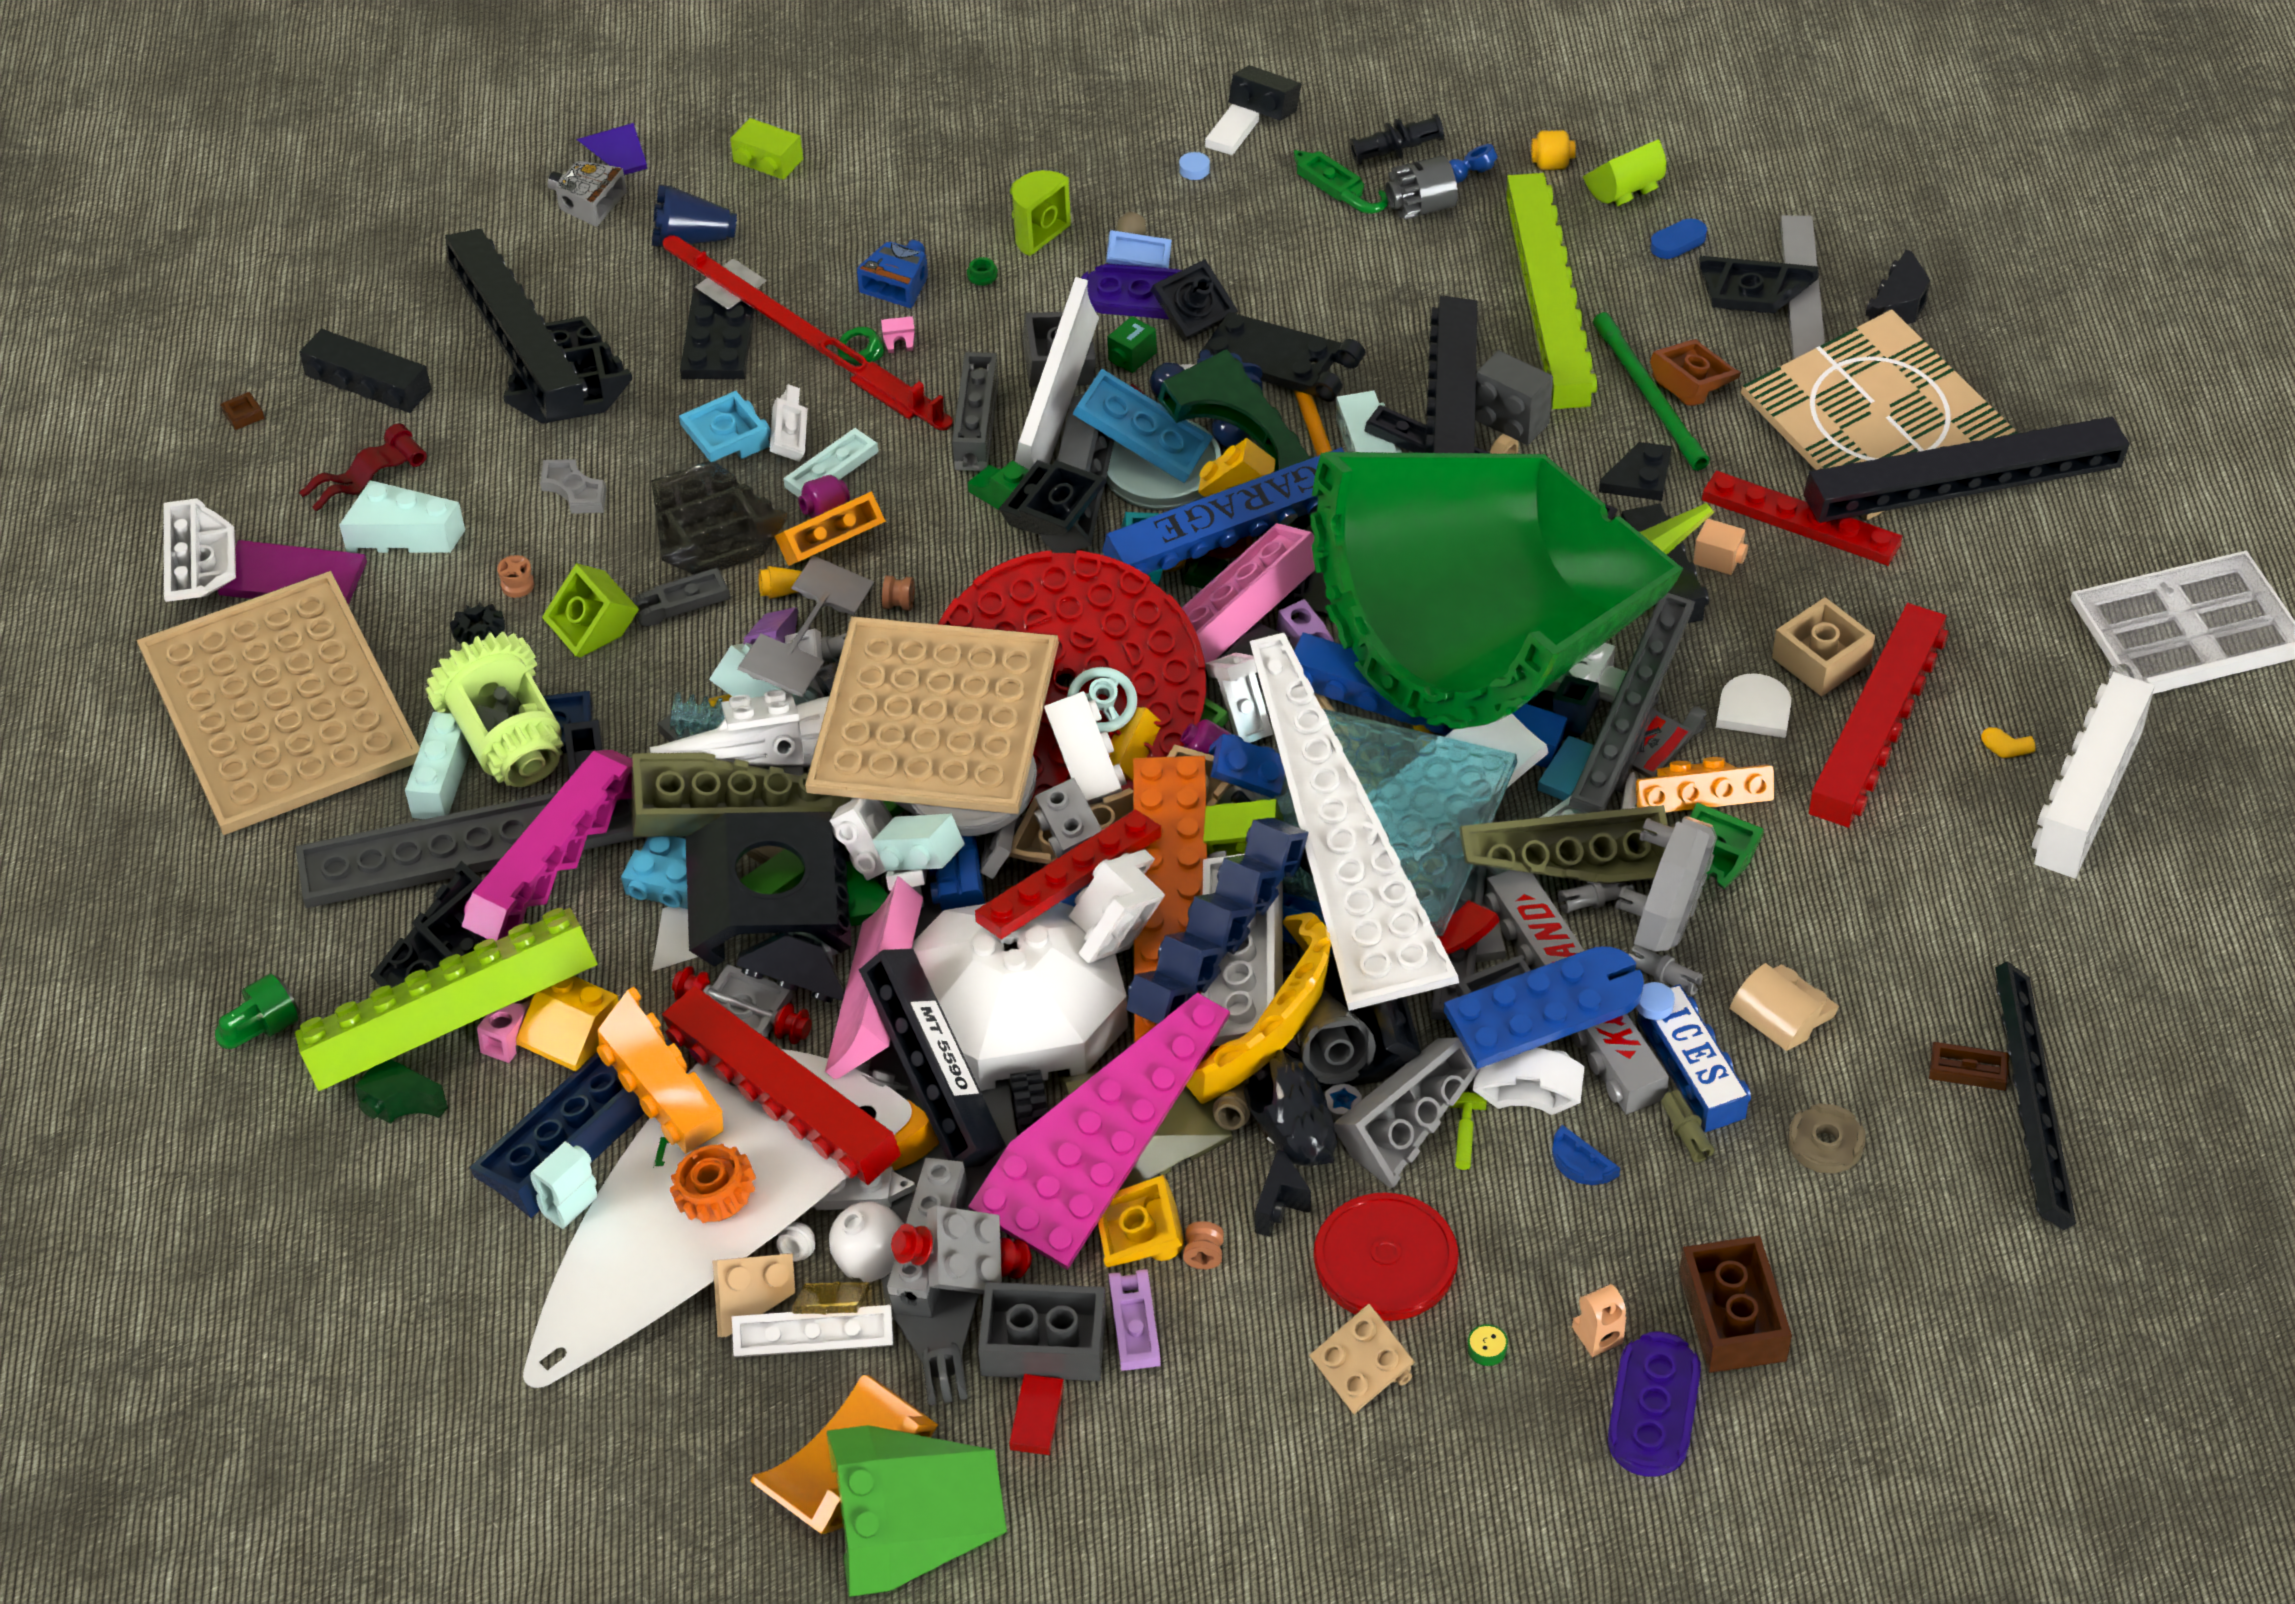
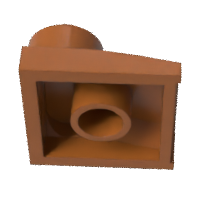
(1691, 371)

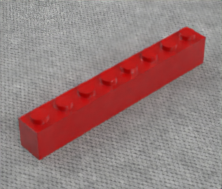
(1878, 716)
(781, 1086)

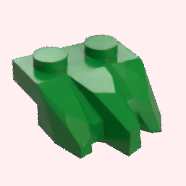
(1734, 843)

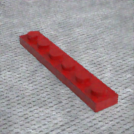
(1797, 517)
(1065, 874)

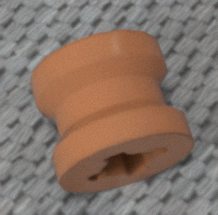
(515, 576)
(898, 593)
(1203, 1245)

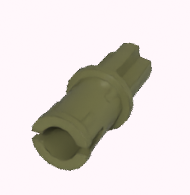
(1687, 1125)

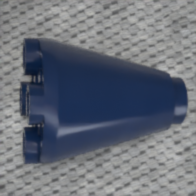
(690, 218)

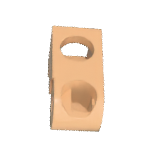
(1601, 1314)

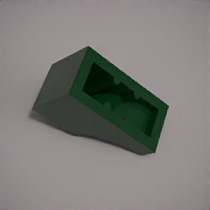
(395, 1091)

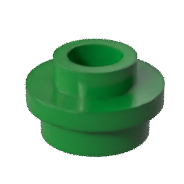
(982, 271)

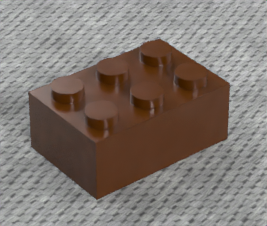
(1735, 1304)

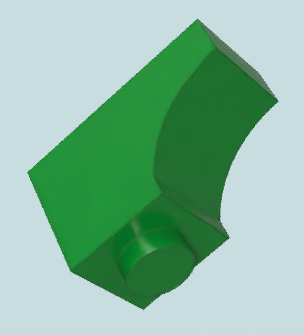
(996, 484)

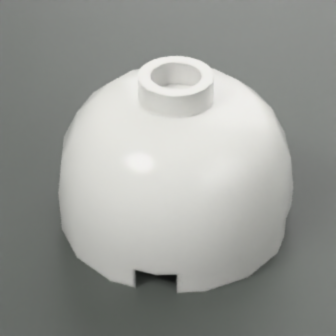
(862, 1240)

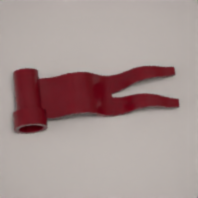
(397, 450)

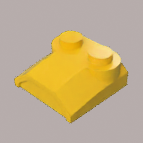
(1141, 1224)

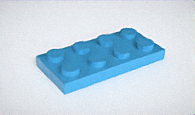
(1142, 425)

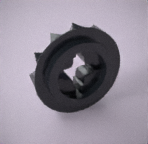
(463, 630)

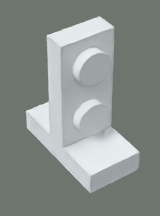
(1241, 695)

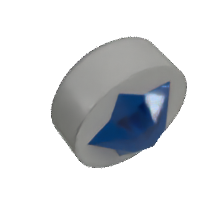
(1341, 1099)

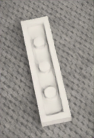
(811, 1332)

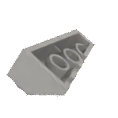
(1405, 1108)

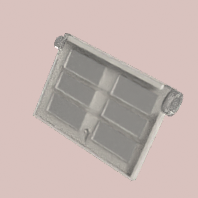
(2189, 622)

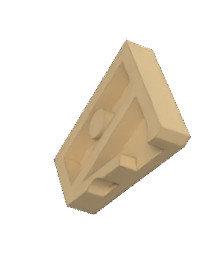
(750, 1286)

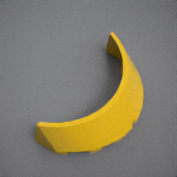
(1279, 1023)

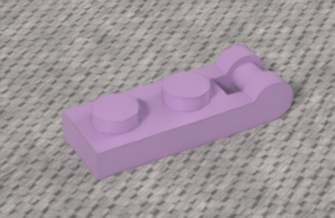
(1134, 1320)

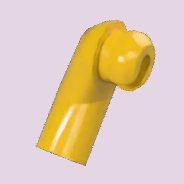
(2006, 746)

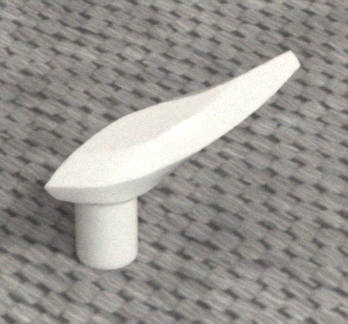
(1629, 796)

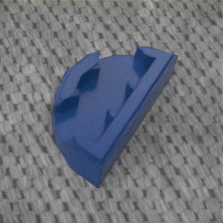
(1580, 1160)

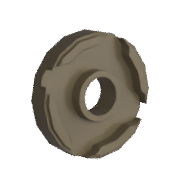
(1825, 1156)

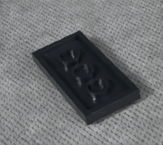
(716, 339)

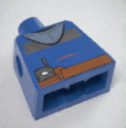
(894, 273)

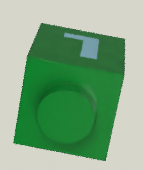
(1132, 344)

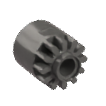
(1422, 187)

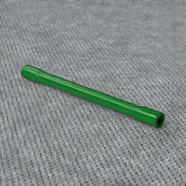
(1687, 444)

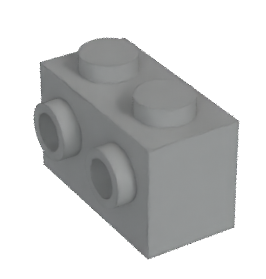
(1066, 816)

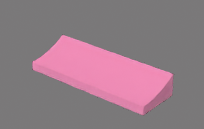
(1250, 588)
(859, 1026)

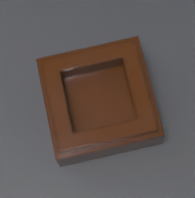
(242, 411)

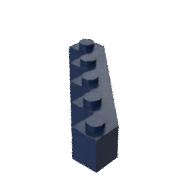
(1219, 919)

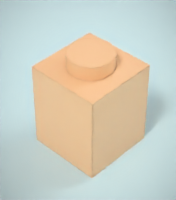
(1720, 547)

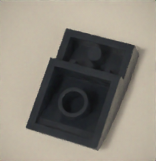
(1051, 498)

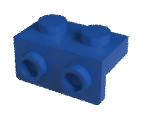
(1247, 765)

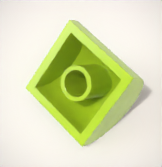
(1628, 173)
(1040, 209)

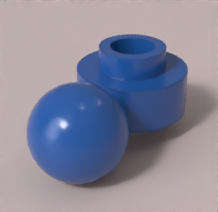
(1478, 159)

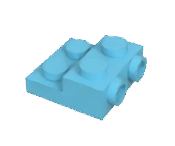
(726, 427)
(658, 872)

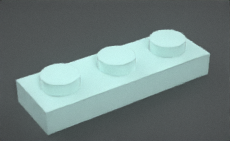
(835, 460)

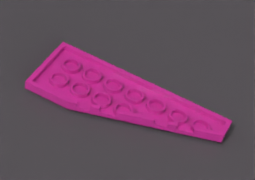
(1077, 1156)

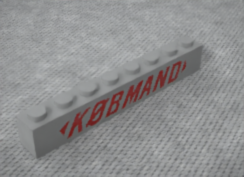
(1543, 937)

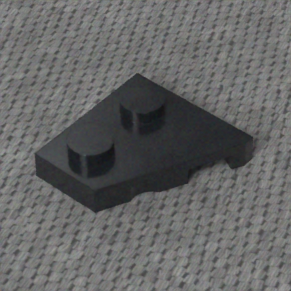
(1639, 473)

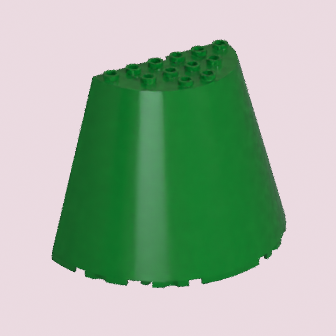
(1473, 576)

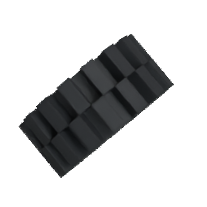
(1028, 1098)

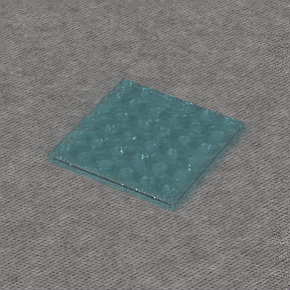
(1422, 795)

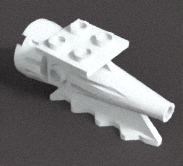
(760, 731)

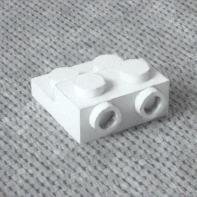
(856, 826)

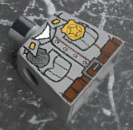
(588, 190)

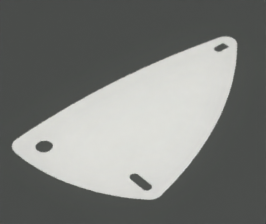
(645, 1257)

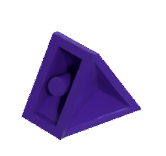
(618, 148)

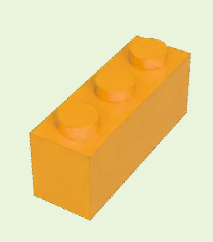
(829, 528)

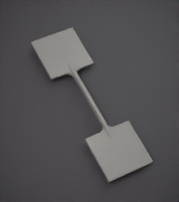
(784, 662)

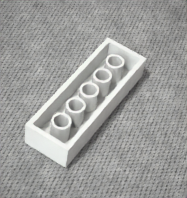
(2091, 774)

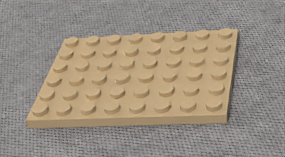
(278, 702)

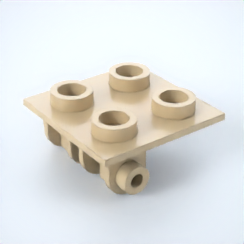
(1363, 1359)

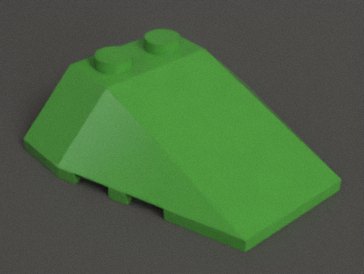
(910, 1503)

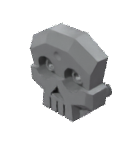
(1676, 882)

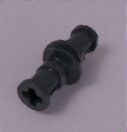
(1397, 138)

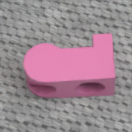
(499, 1030)

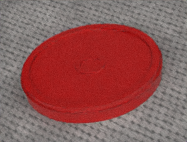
(1386, 1255)

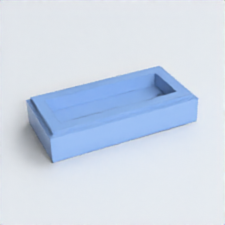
(1138, 250)

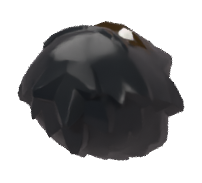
(1293, 1112)

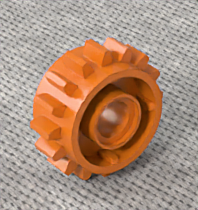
(712, 1183)

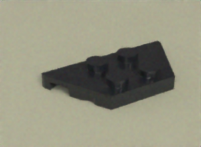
(1754, 284)

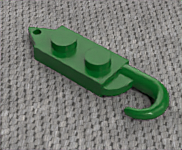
(1336, 181)

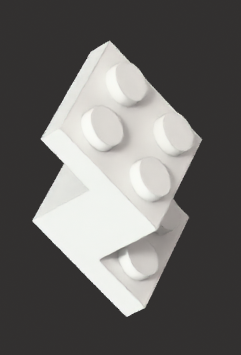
(1116, 905)

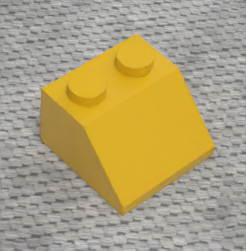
(566, 1021)

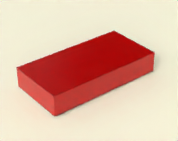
(1036, 1414)

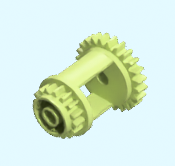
(519, 748)

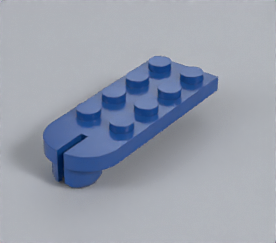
(1545, 1004)

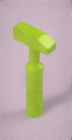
(1467, 1102)

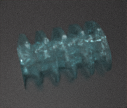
(695, 716)

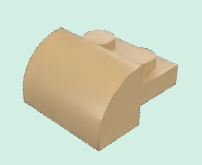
(1782, 1005)

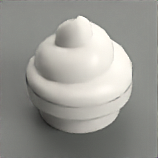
(796, 1239)

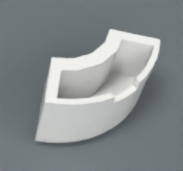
(1532, 1079)

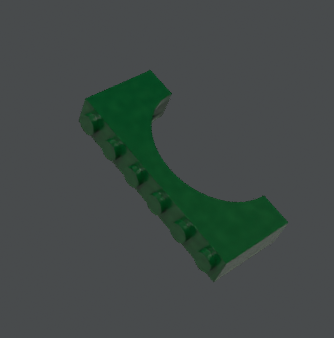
(1224, 392)

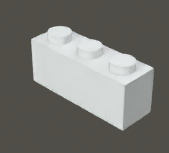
(1084, 747)

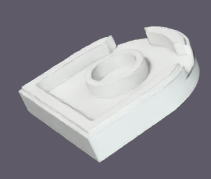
(1755, 705)

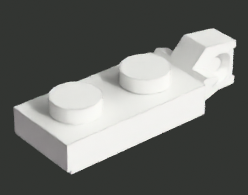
(788, 425)

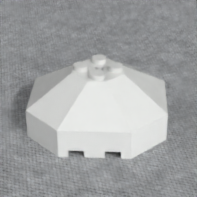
(1027, 1004)

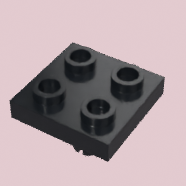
(1193, 300)

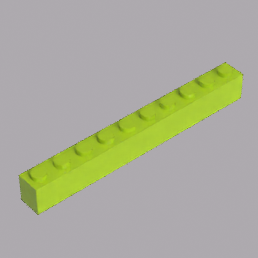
(1549, 290)

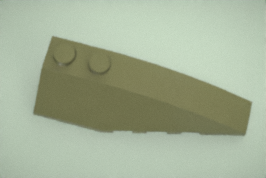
(689, 790)
(1574, 846)

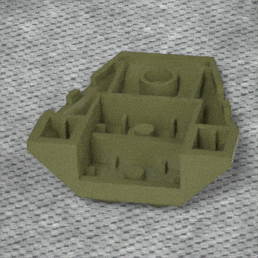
(1184, 1133)

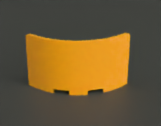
(806, 1479)

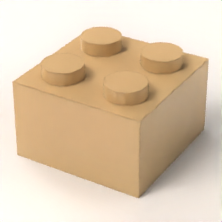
(1823, 646)

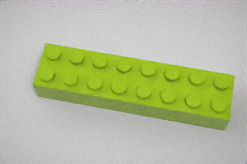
(444, 997)

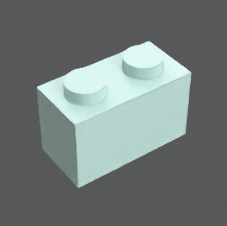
(918, 842)

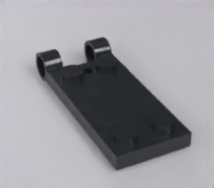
(1287, 354)

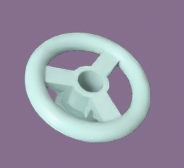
(1109, 688)

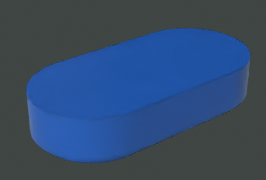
(1678, 238)

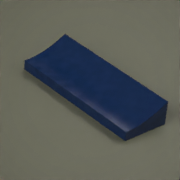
(584, 1111)

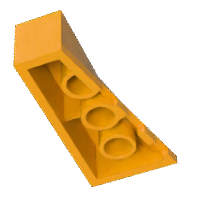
(658, 1075)

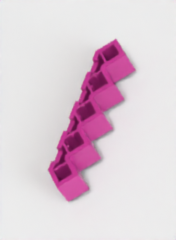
(549, 845)

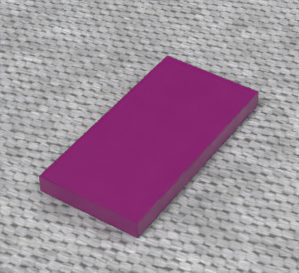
(270, 567)

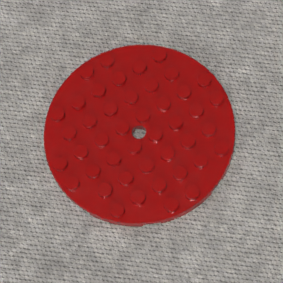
(1102, 619)

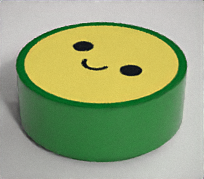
(1487, 1345)

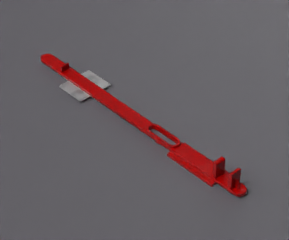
(736, 282)

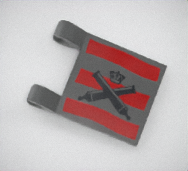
(1666, 739)

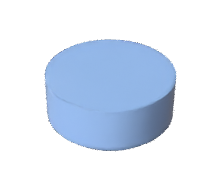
(1194, 165)
(1656, 1001)

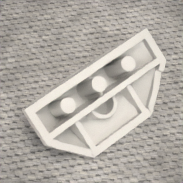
(196, 550)

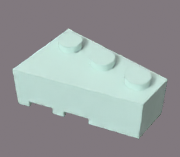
(401, 518)

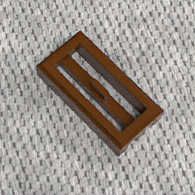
(1968, 1070)

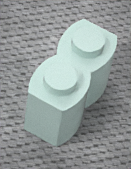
(564, 1184)

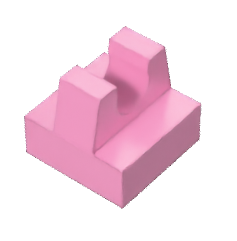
(898, 329)

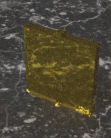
(830, 1298)

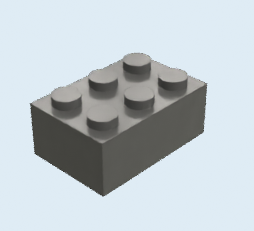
(1042, 1331)

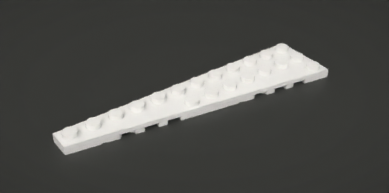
(1367, 902)

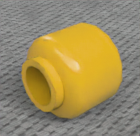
(1552, 150)

